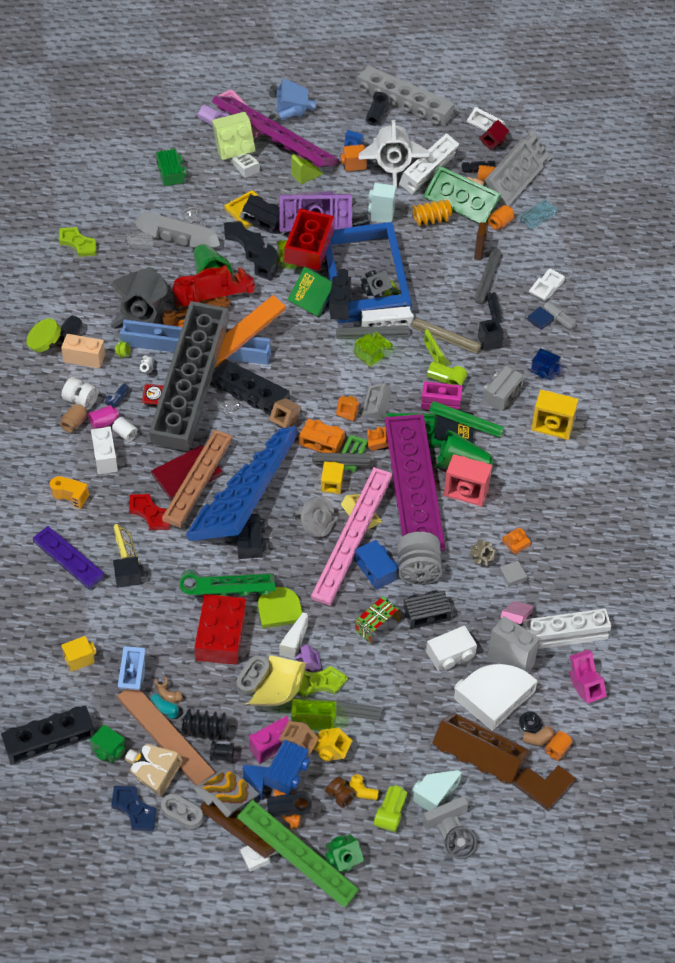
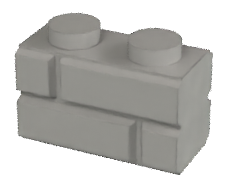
(503, 388)

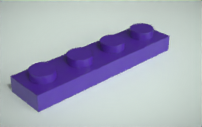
(68, 557)

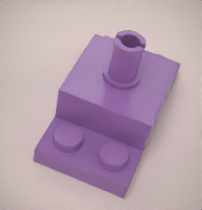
(317, 201)

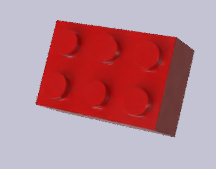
(309, 239)
(220, 629)

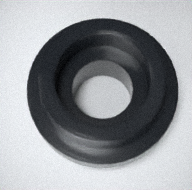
(530, 716)

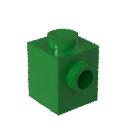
(108, 744)

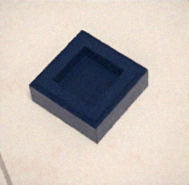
(540, 318)

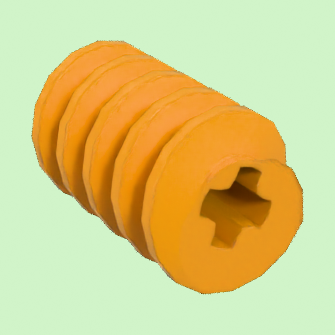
(431, 212)

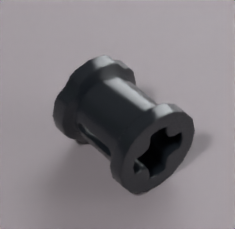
(222, 751)

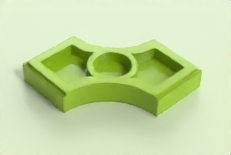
(83, 245)
(327, 680)

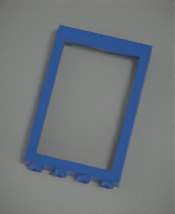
(364, 233)

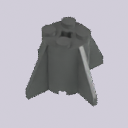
(141, 296)

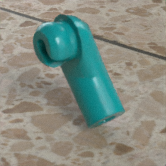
(165, 706)

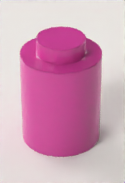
(103, 417)

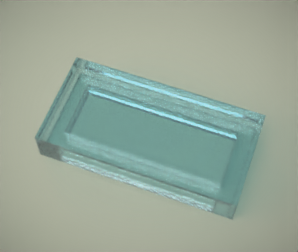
(538, 214)

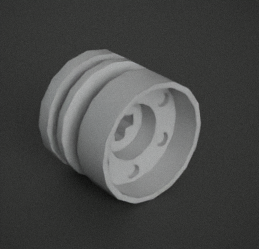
(419, 558)

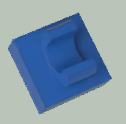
(353, 138)

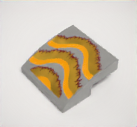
(226, 791)

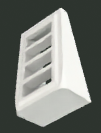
(243, 167)
(292, 641)

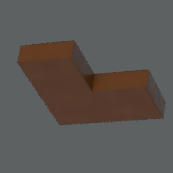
(480, 240)
(544, 791)

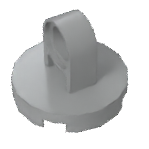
(316, 516)

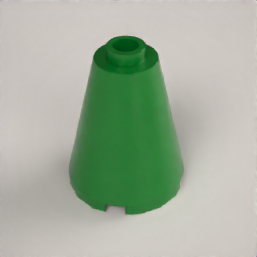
(207, 258)
(462, 447)

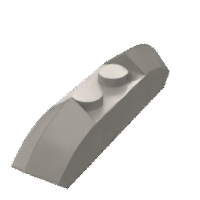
(176, 230)

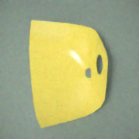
(283, 678)

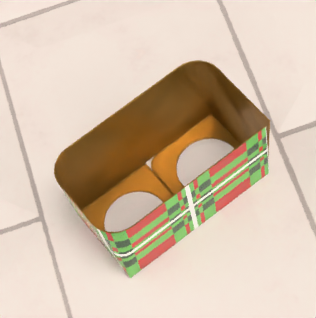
(376, 616)

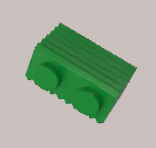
(170, 167)

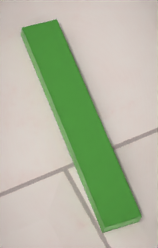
(298, 853)

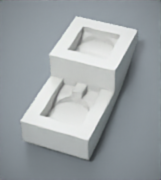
(547, 285)

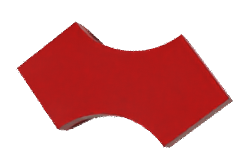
(144, 507)

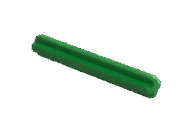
(466, 419)

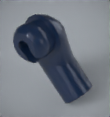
(118, 396)

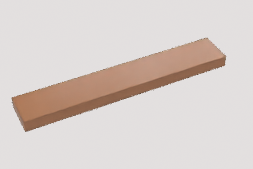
(197, 478)
(165, 734)

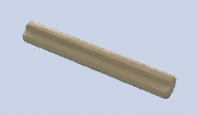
(447, 336)

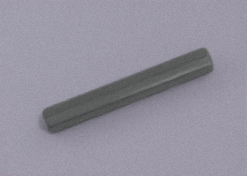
(487, 276)
(385, 331)

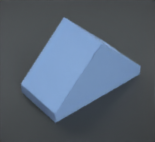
(132, 668)

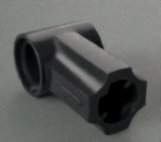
(377, 109)
(285, 804)

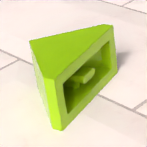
(303, 169)

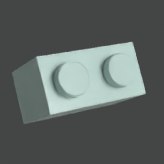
(382, 203)

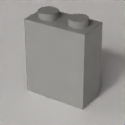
(513, 645)

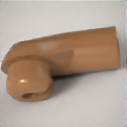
(539, 738)

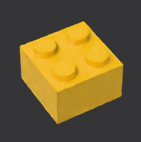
(554, 414)

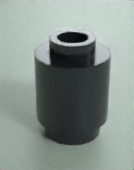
(71, 325)

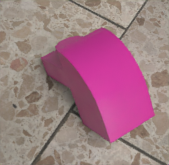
(584, 677)

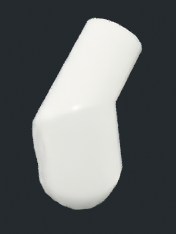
(147, 364)

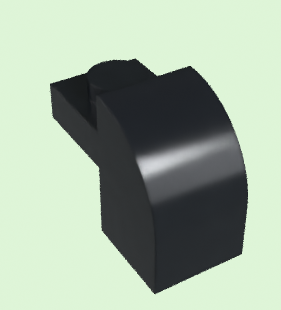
(264, 260)

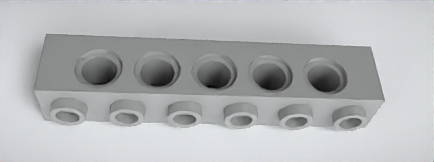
(406, 96)

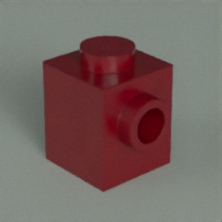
(494, 135)

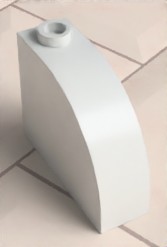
(494, 692)

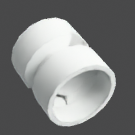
(77, 392)

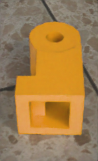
(69, 490)

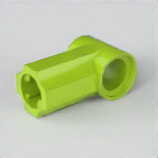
(447, 375)
(390, 813)

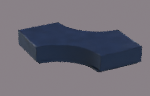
(127, 801)

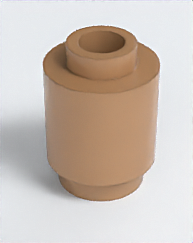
(73, 418)

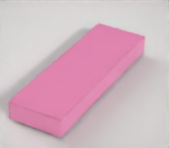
(517, 611)

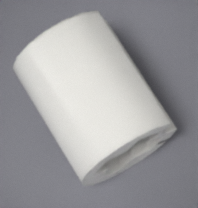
(125, 429)

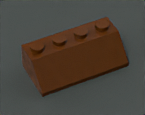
(480, 747)

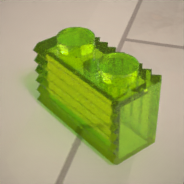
(314, 713)

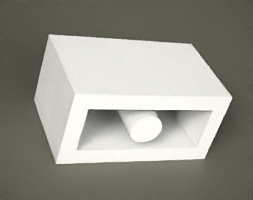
(104, 450)
(451, 648)

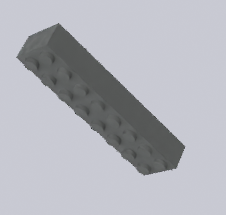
(189, 376)

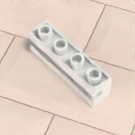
(426, 167)
(570, 628)

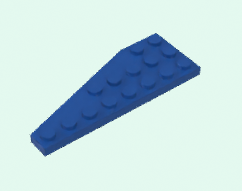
(235, 504)

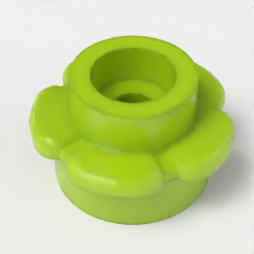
(123, 349)

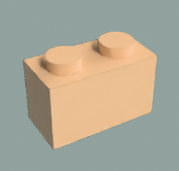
(83, 351)

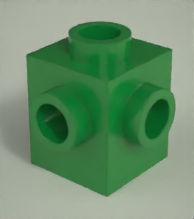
(343, 852)

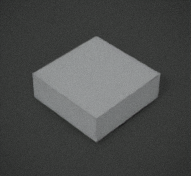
(513, 573)

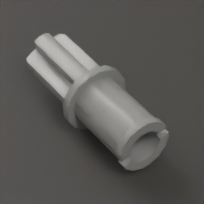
(559, 315)

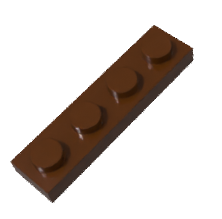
(238, 829)

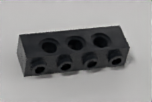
(248, 386)
(41, 744)

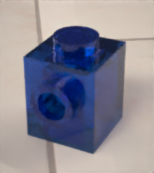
(546, 364)

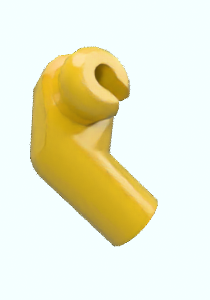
(362, 792)

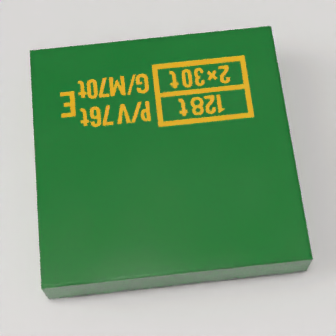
(311, 292)

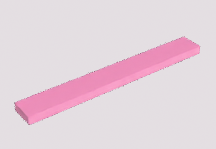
(351, 537)

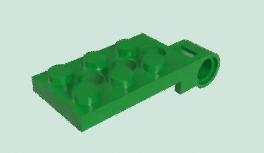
(227, 584)

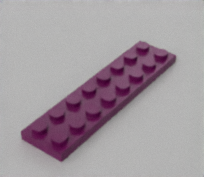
(277, 132)
(413, 476)

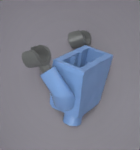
(291, 100)

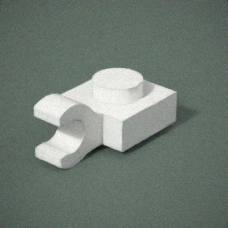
(253, 859)

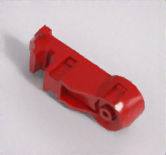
(211, 284)

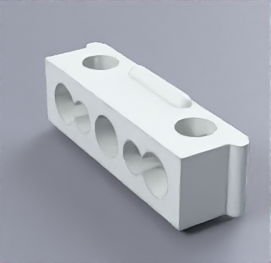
(387, 317)

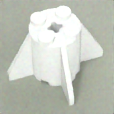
(393, 150)

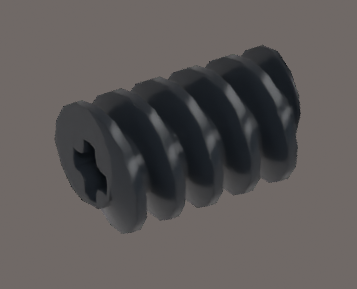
(205, 724)

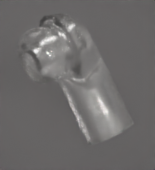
(226, 407)

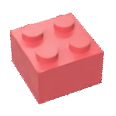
(467, 480)

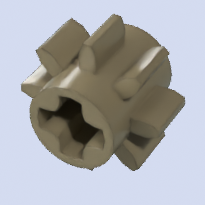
(482, 552)

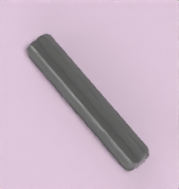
(343, 458)

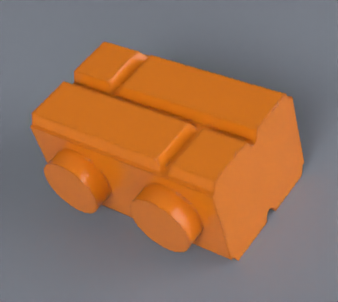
(321, 437)

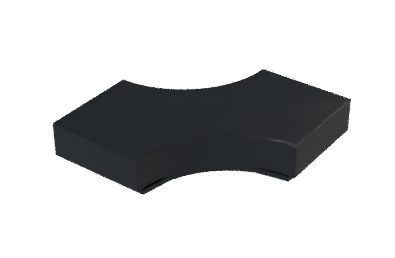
(237, 232)

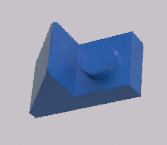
(255, 777)

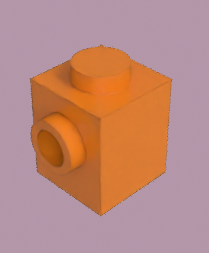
(351, 159)

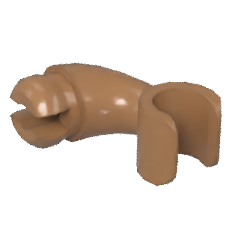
(175, 697)

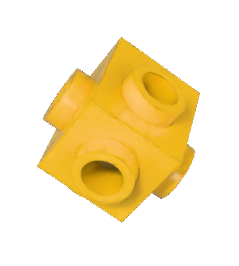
(332, 744)

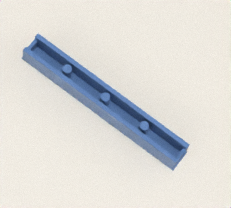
(166, 337)

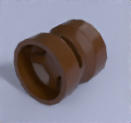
(340, 791)

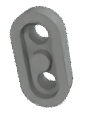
(252, 676)
(183, 811)

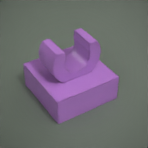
(310, 656)

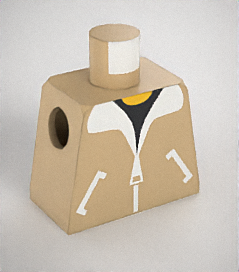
(154, 767)

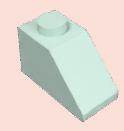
(435, 789)

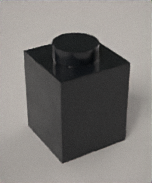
(490, 334)
(128, 572)

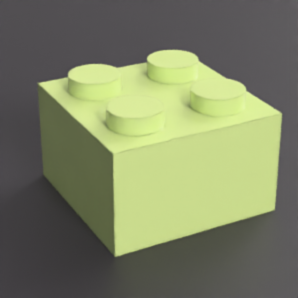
(233, 135)

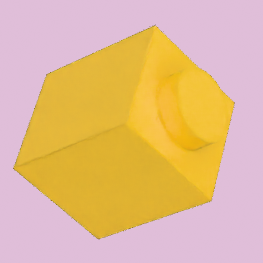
(332, 477)
(78, 653)

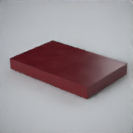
(173, 473)

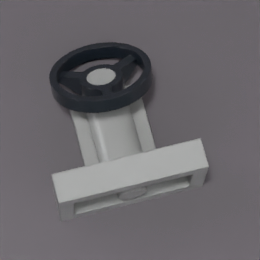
(449, 826)

